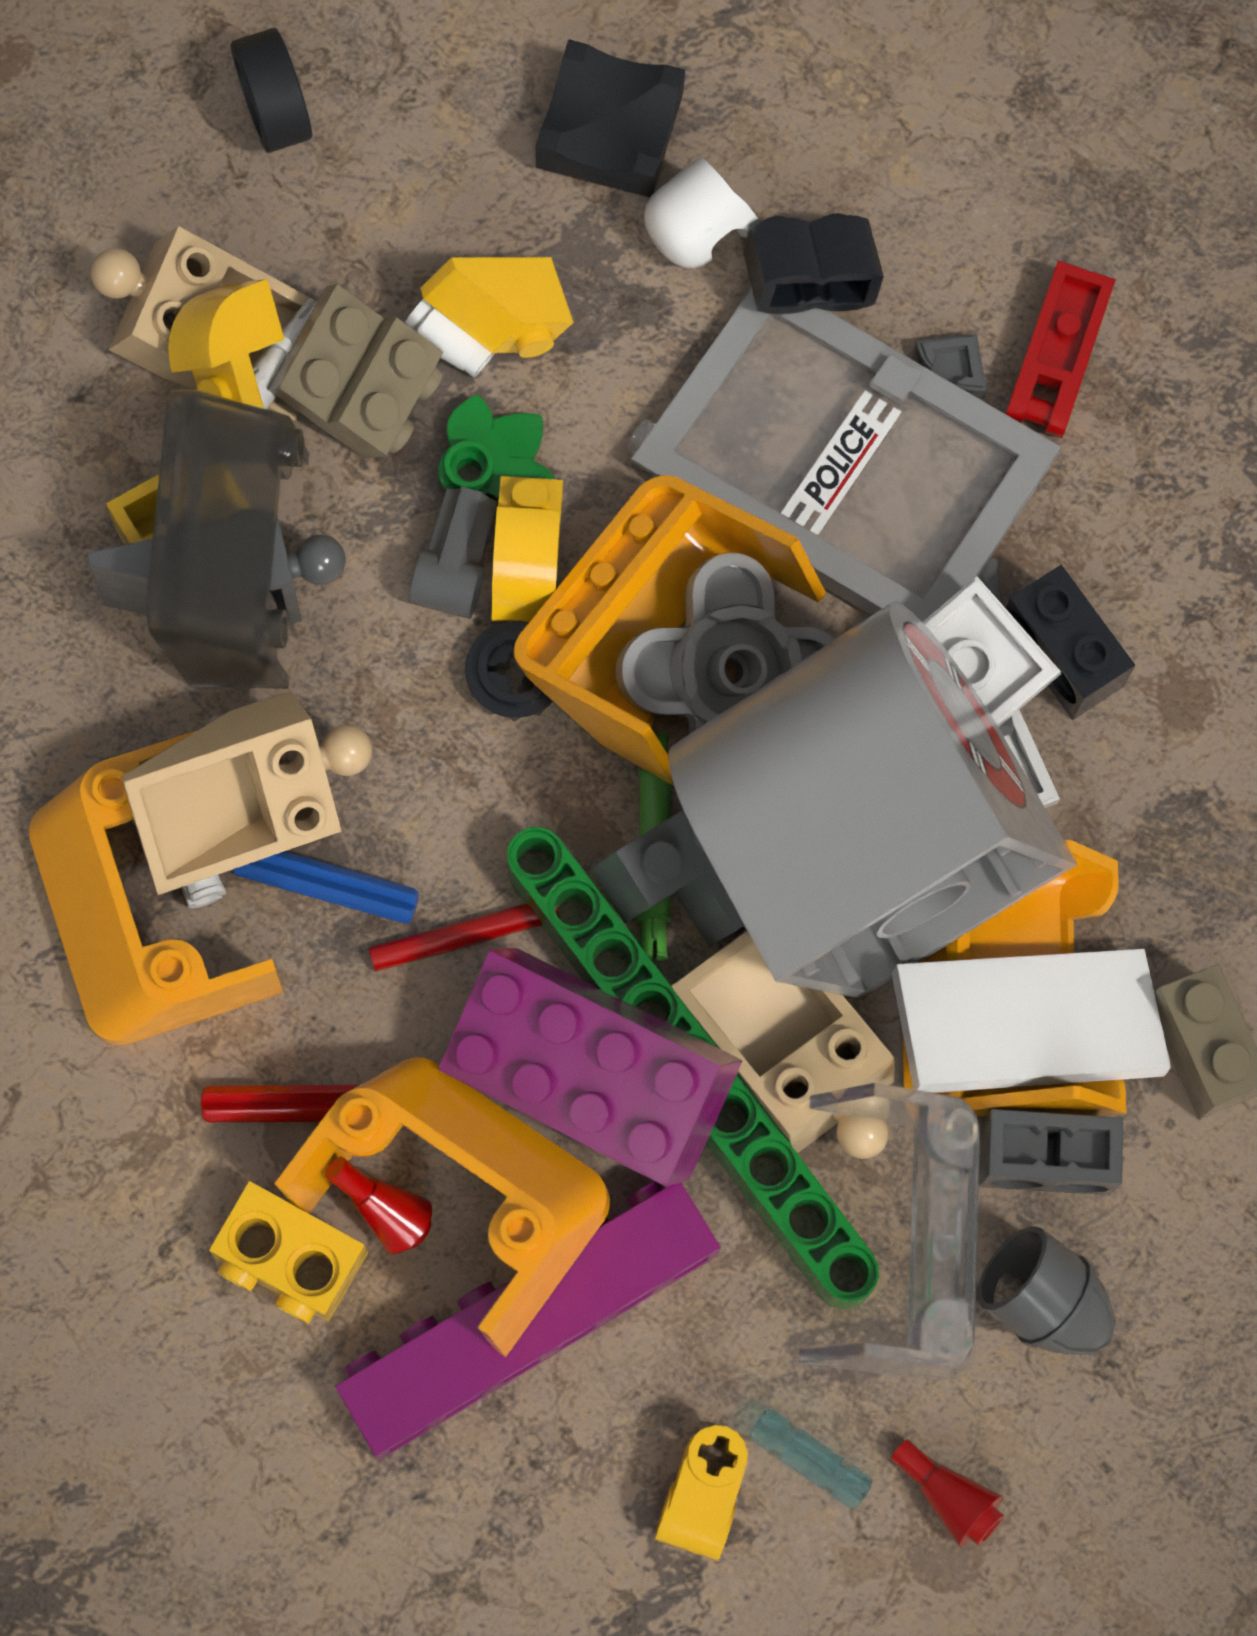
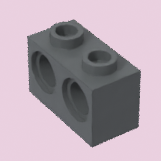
(1051, 1152)

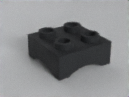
(610, 119)

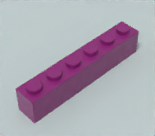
(455, 1366)

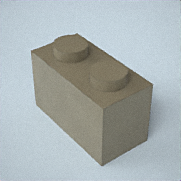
(1208, 1041)

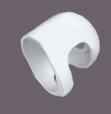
(694, 214)

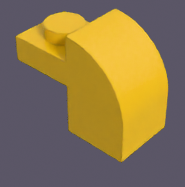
(219, 332)
(525, 546)

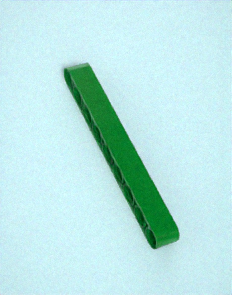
(734, 1150)

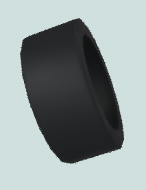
(271, 90)

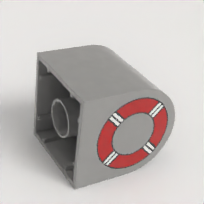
(864, 808)

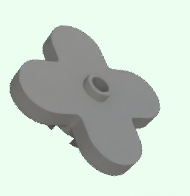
(726, 619)

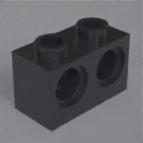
(1073, 639)

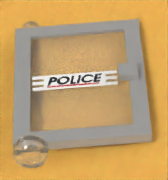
(851, 450)

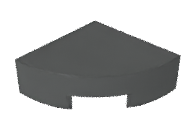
(955, 360)

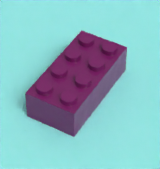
(590, 1065)

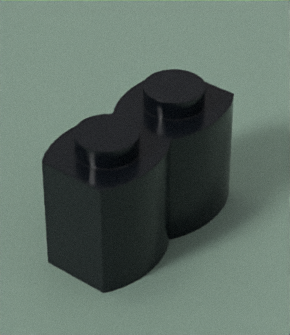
(812, 264)

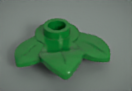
(492, 445)

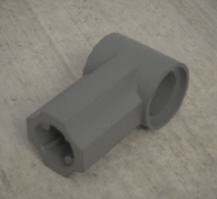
(452, 569)

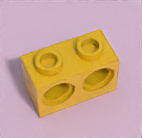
(296, 1240)

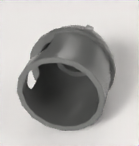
(1060, 1300)

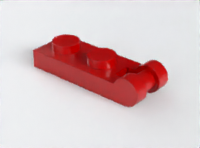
(1061, 346)

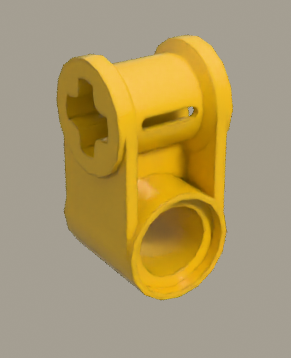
(703, 1505)

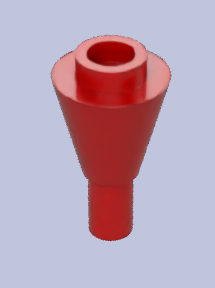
(393, 1214)
(960, 1503)

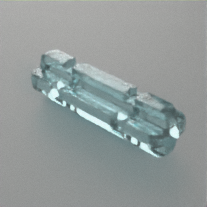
(811, 1458)

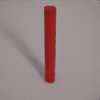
(454, 936)

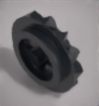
(493, 652)

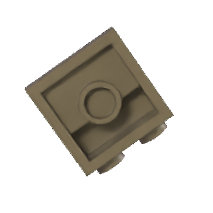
(358, 374)

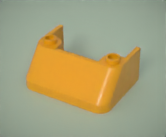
(638, 583)
(121, 985)
(551, 1196)

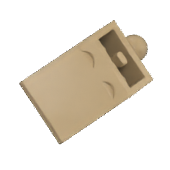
(174, 274)
(235, 795)
(789, 1040)

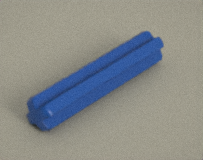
(334, 885)

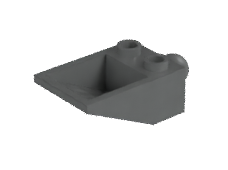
(125, 569)

